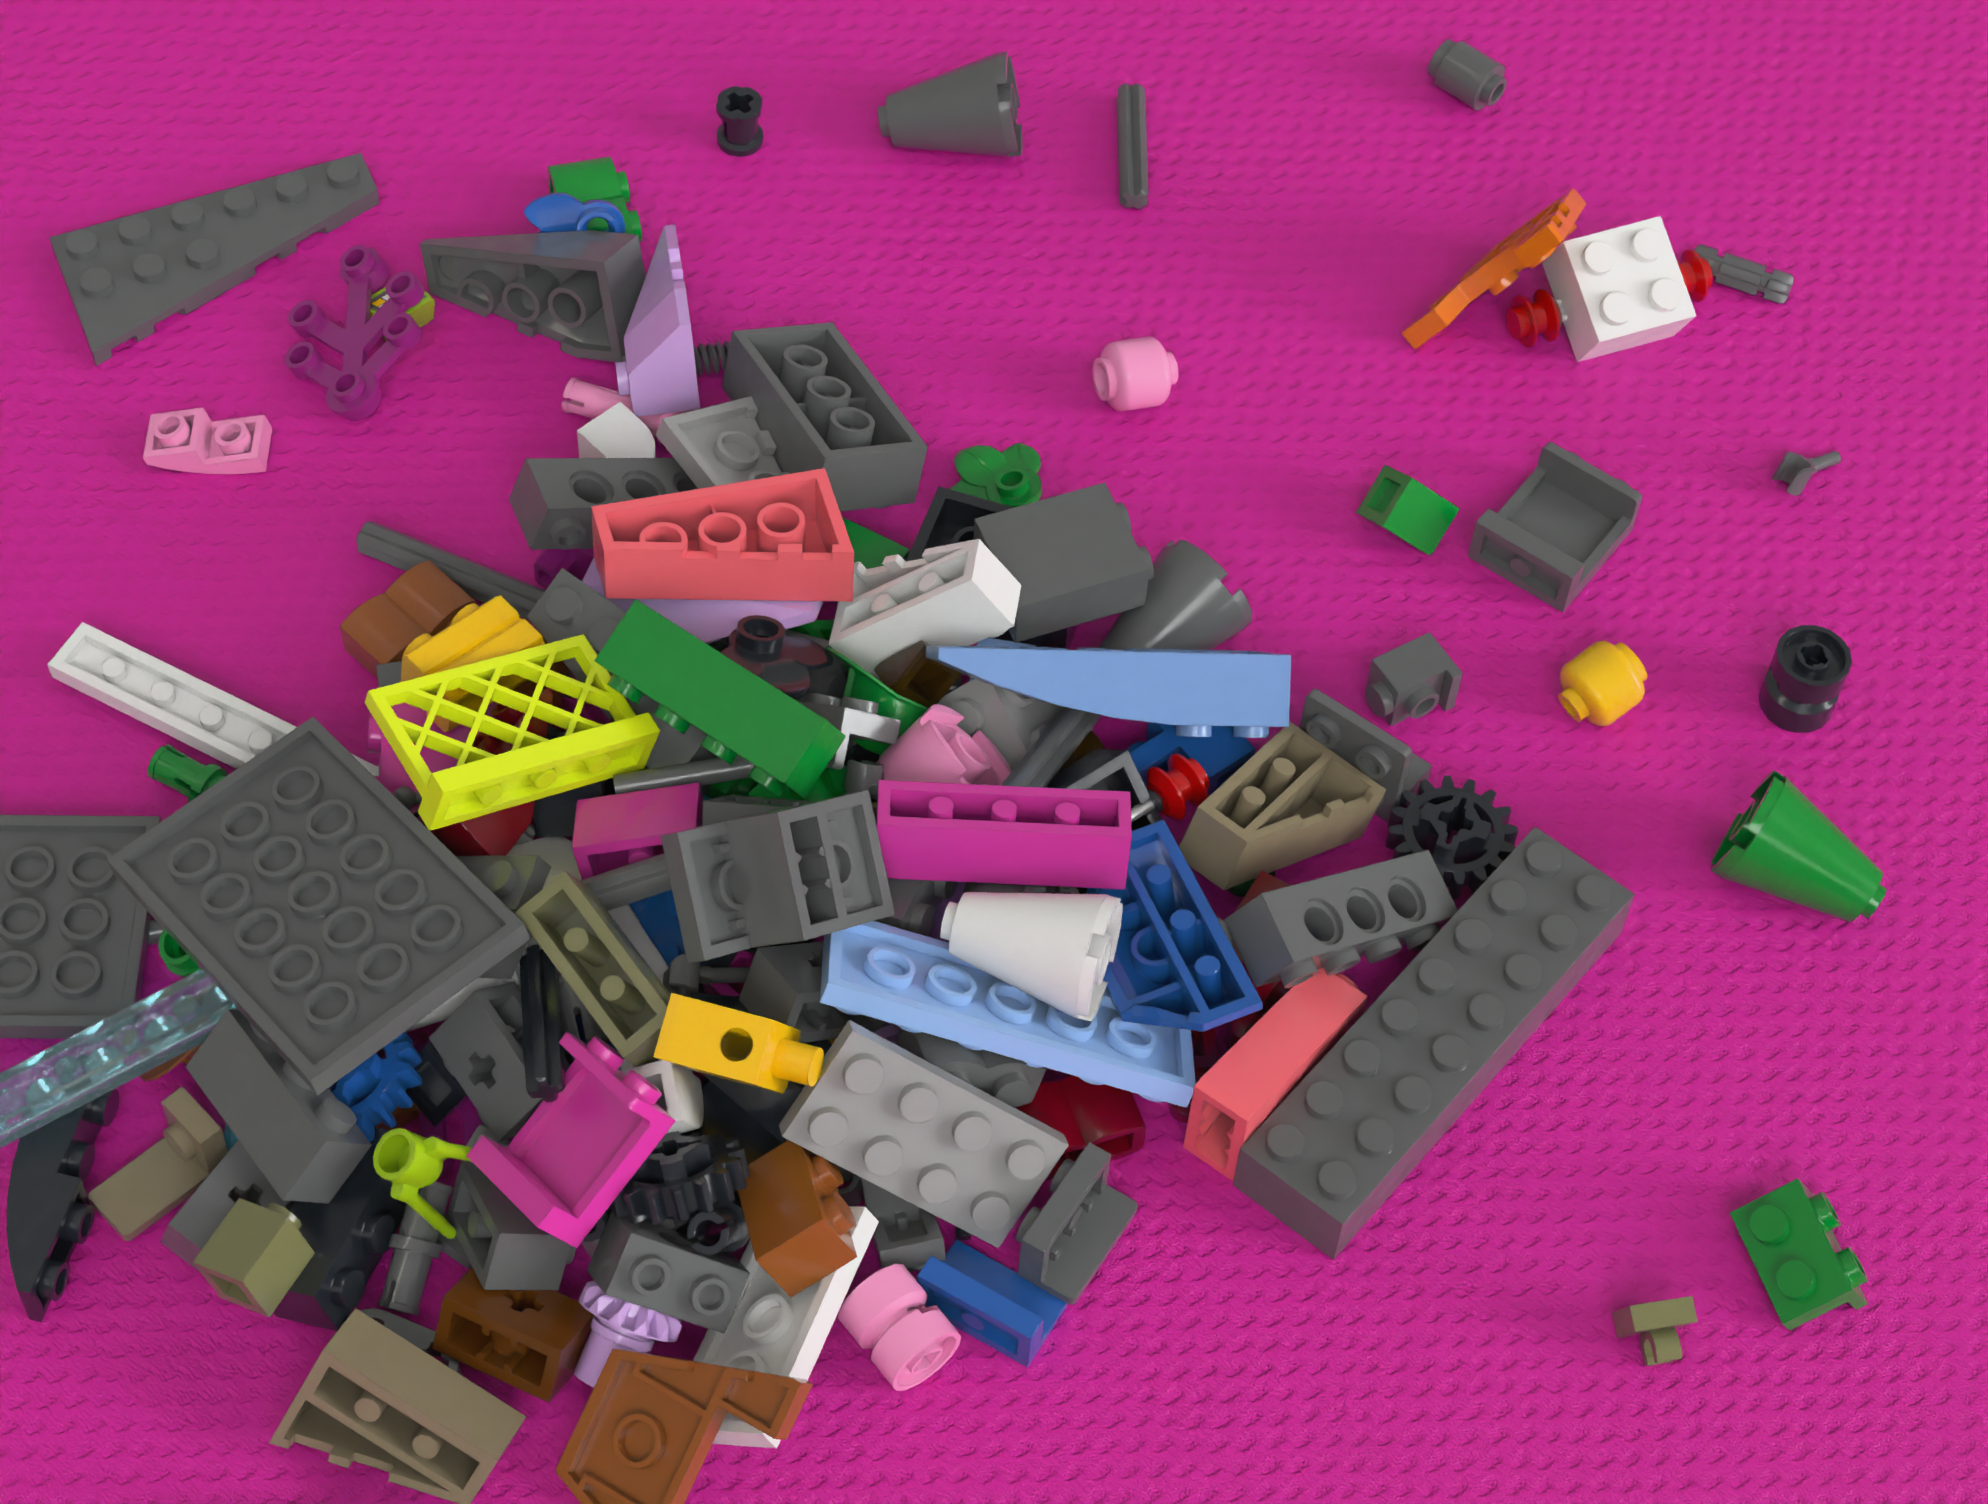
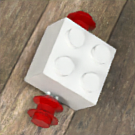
(1613, 291)

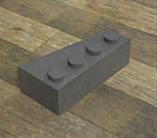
(575, 609)

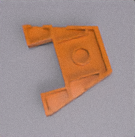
(1500, 266)

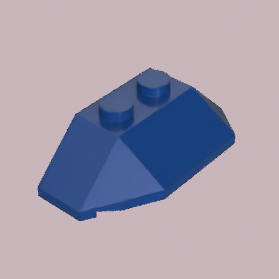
(1171, 949)

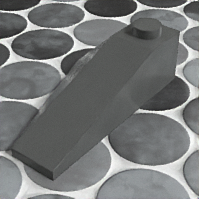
(550, 284)

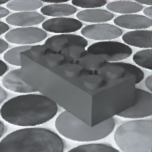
(826, 413)

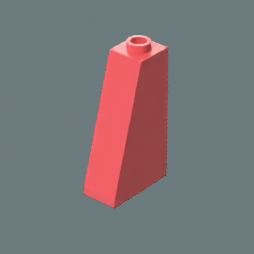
(1268, 1066)

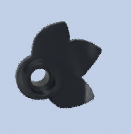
(779, 660)

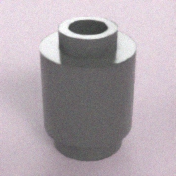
(1467, 74)

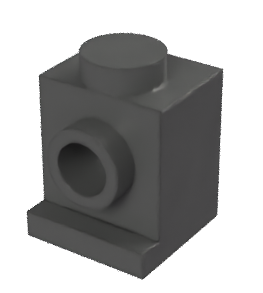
(1412, 680)

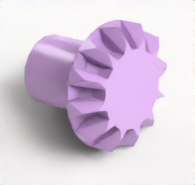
(619, 1326)

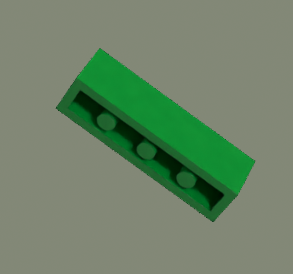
(720, 699)

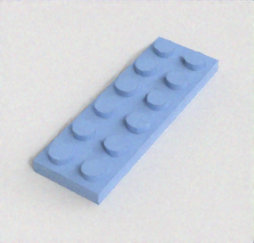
(928, 990)

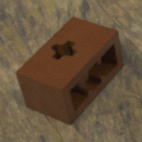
(514, 1334)

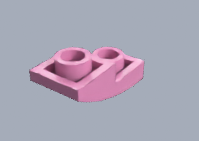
(196, 444)

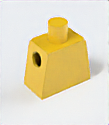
(736, 1045)

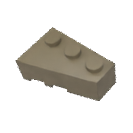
(1279, 810)

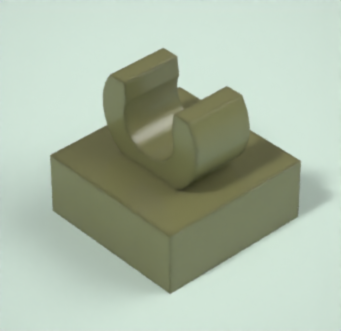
(1657, 1327)

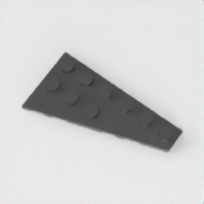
(191, 251)

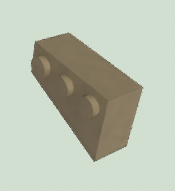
(399, 1412)

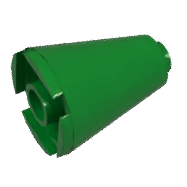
(1797, 854)

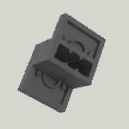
(777, 876)

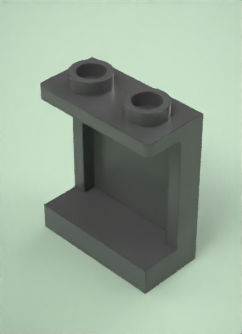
(1556, 527)

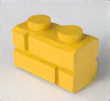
(471, 637)

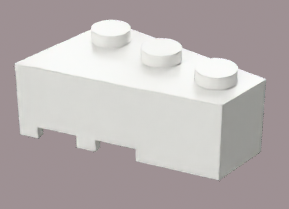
(945, 599)

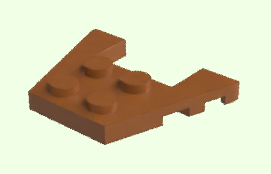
(657, 1421)

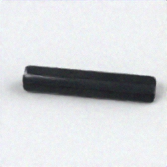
(541, 1025)

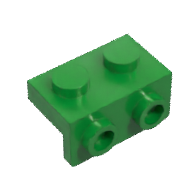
(1799, 1254)

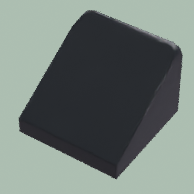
(440, 1091)

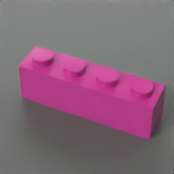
(1004, 834)

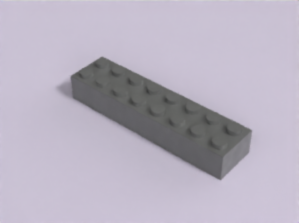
(1431, 1042)

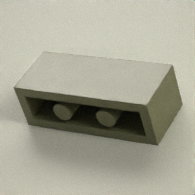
(599, 965)

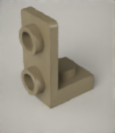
(163, 1173)

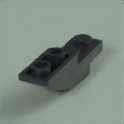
(49, 1202)

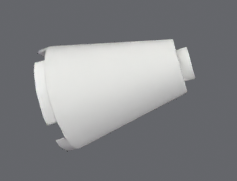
(1039, 943)

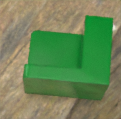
(1408, 509)

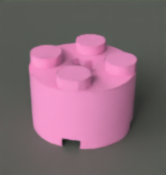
(943, 753)

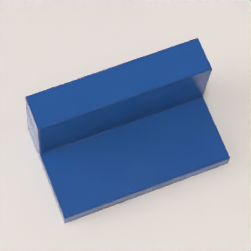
(990, 1302)

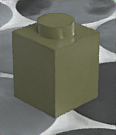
(255, 1256)

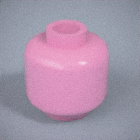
(1134, 374)

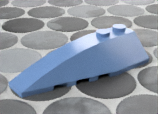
(1141, 684)

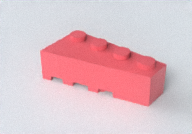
(728, 543)

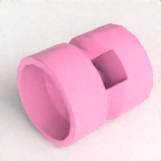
(892, 1320)

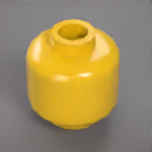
(1602, 683)

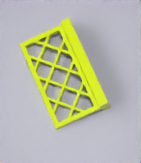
(524, 773)

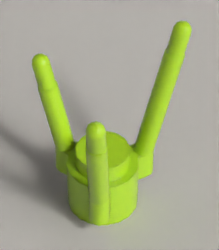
(413, 1164)

